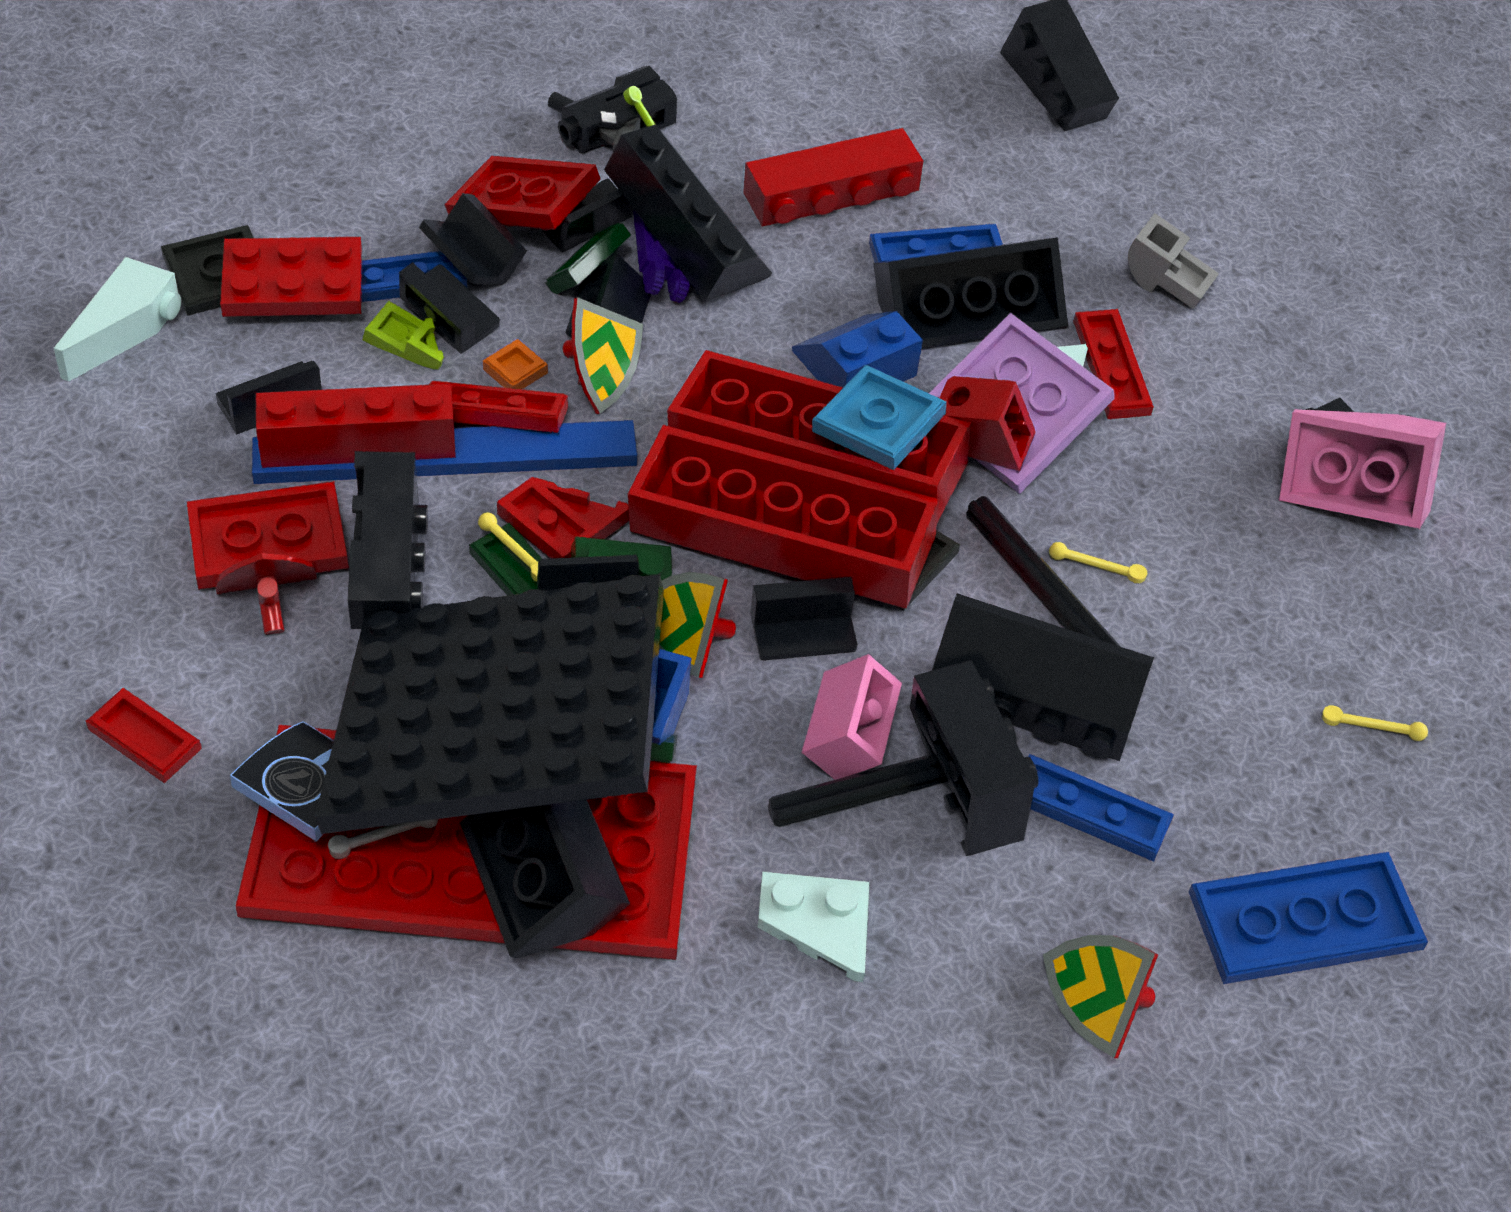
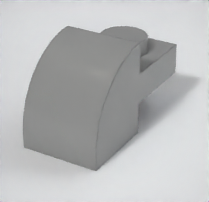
(1160, 260)

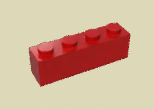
(832, 177)
(335, 423)

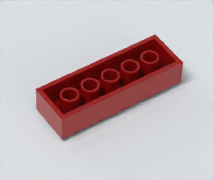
(775, 415)
(783, 514)

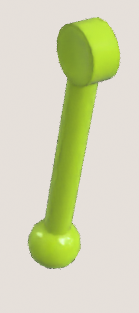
(633, 97)

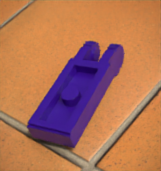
(657, 264)

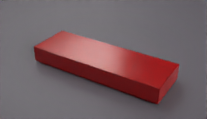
(1114, 362)
(508, 407)

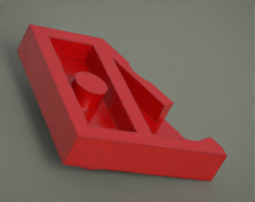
(556, 515)

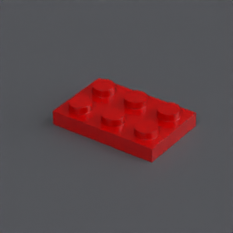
(529, 190)
(291, 276)
(277, 521)

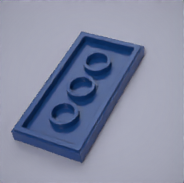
(1306, 917)

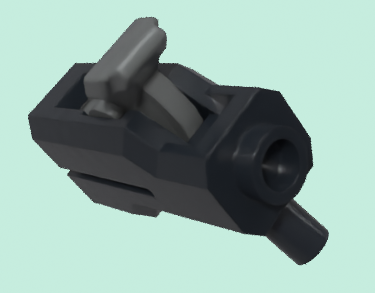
(606, 114)

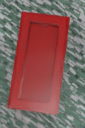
(143, 735)

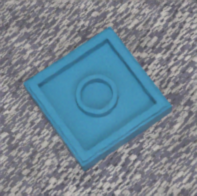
(879, 417)

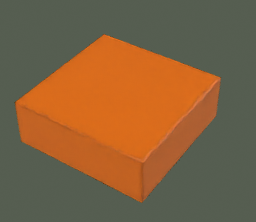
(515, 366)

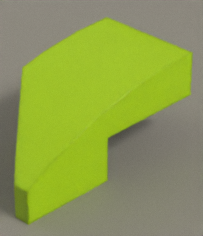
(404, 336)

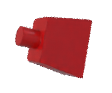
(998, 418)

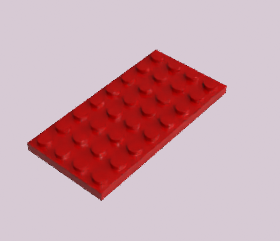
(431, 886)

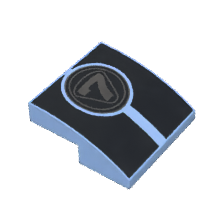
(288, 776)

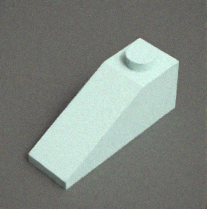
(121, 315)

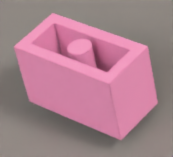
(852, 717)

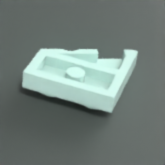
(818, 916)

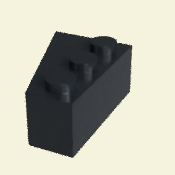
(1059, 64)
(386, 536)
(977, 753)

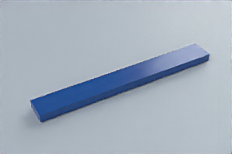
(494, 451)

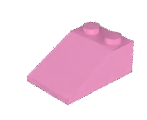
(1363, 464)

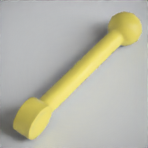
(488, 522)
(1135, 573)
(1333, 716)

